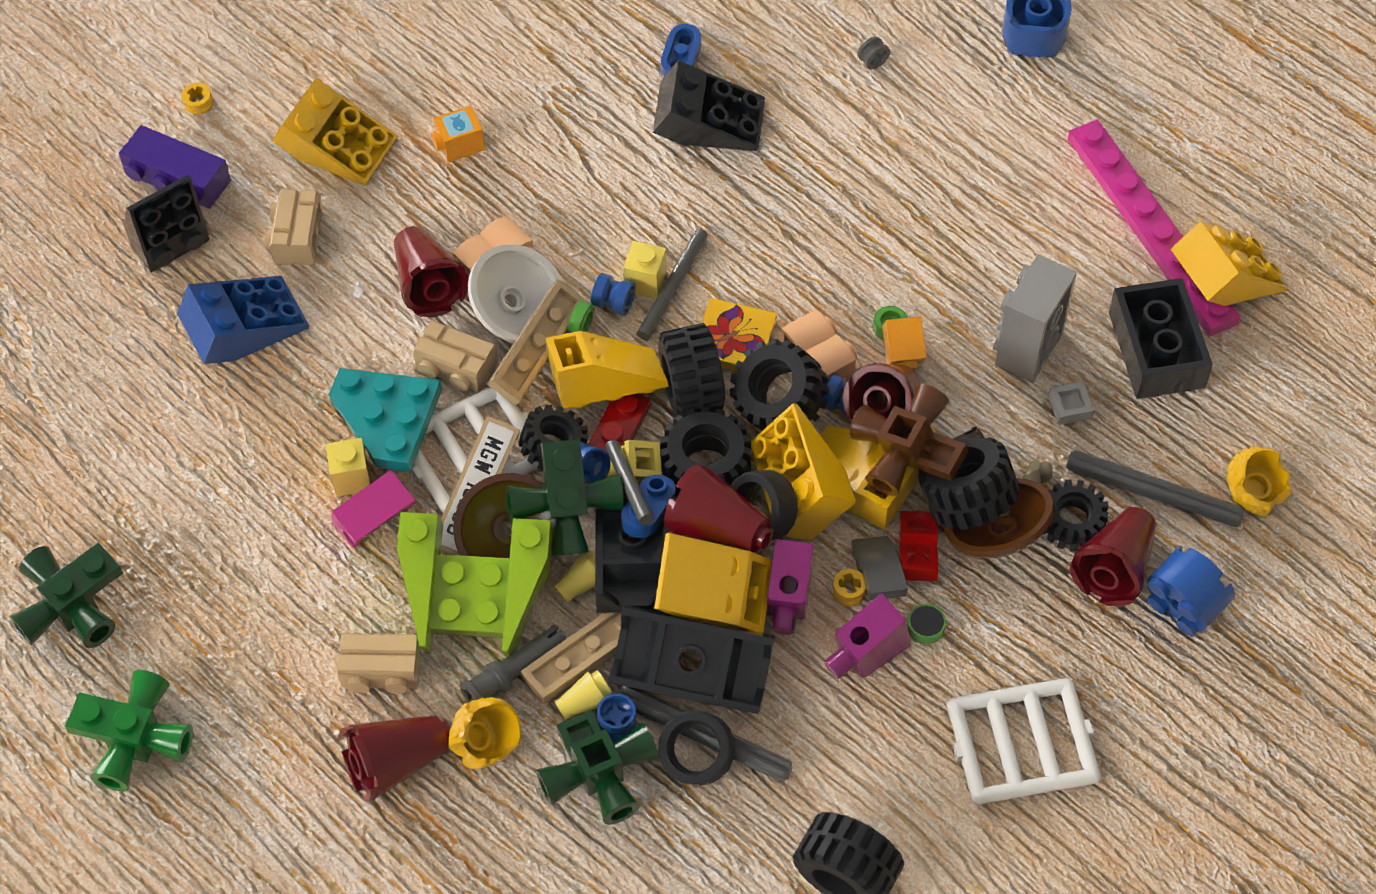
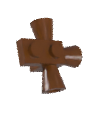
(909, 440)

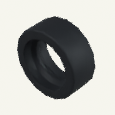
(780, 493)
(667, 754)

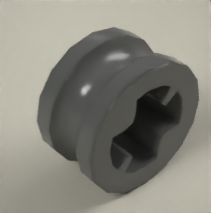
(873, 52)

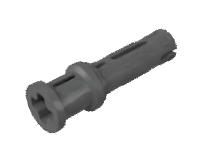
(499, 676)

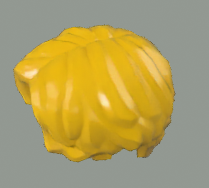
(1258, 480)
(485, 732)

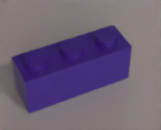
(164, 160)

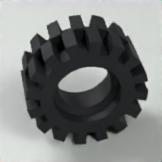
(552, 423)
(1081, 498)

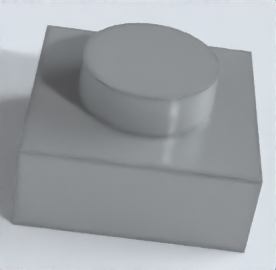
(1071, 403)

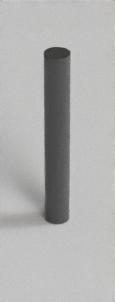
(629, 482)

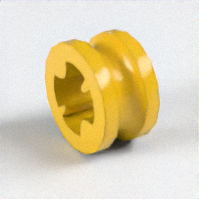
(194, 90)
(840, 593)

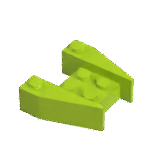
(472, 592)

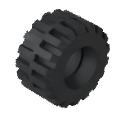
(763, 367)
(692, 369)
(705, 432)
(979, 490)
(847, 857)

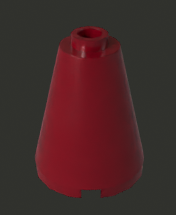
(428, 274)
(880, 388)
(716, 513)
(1116, 558)
(391, 751)

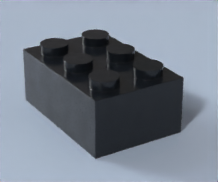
(1160, 338)

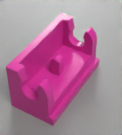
(371, 508)

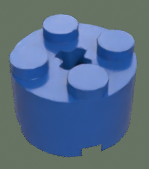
(1036, 26)
(1189, 590)

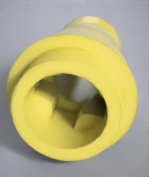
(578, 578)
(583, 695)

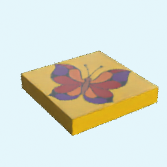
(737, 329)

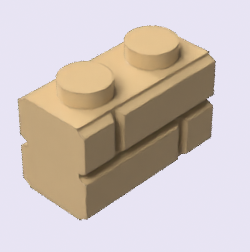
(295, 227)
(455, 357)
(379, 662)

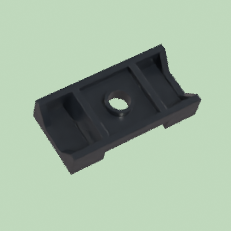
(625, 570)
(731, 667)

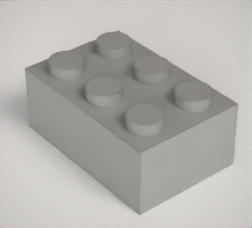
(1034, 317)

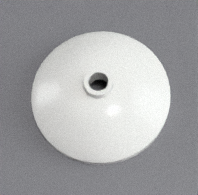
(514, 275)

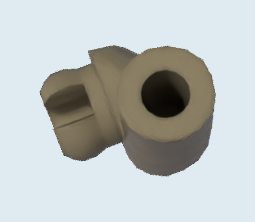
(1038, 471)

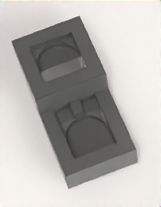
(880, 567)

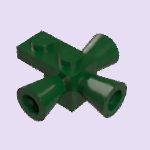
(565, 496)
(67, 595)
(597, 765)

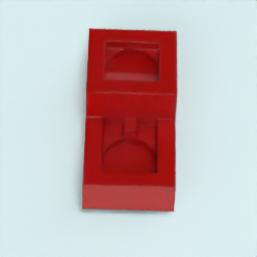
(918, 545)

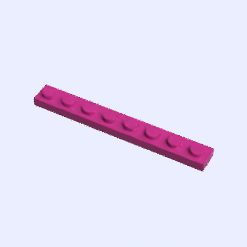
(1145, 217)

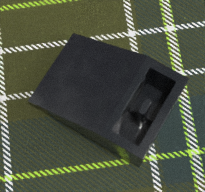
(707, 110)
(166, 224)

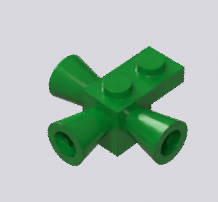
(128, 729)

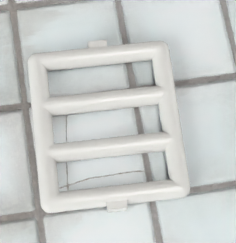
(469, 408)
(1015, 785)

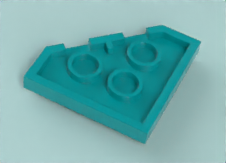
(386, 413)

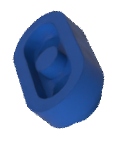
(677, 50)
(656, 491)

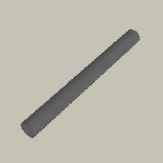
(672, 284)

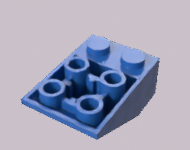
(239, 316)

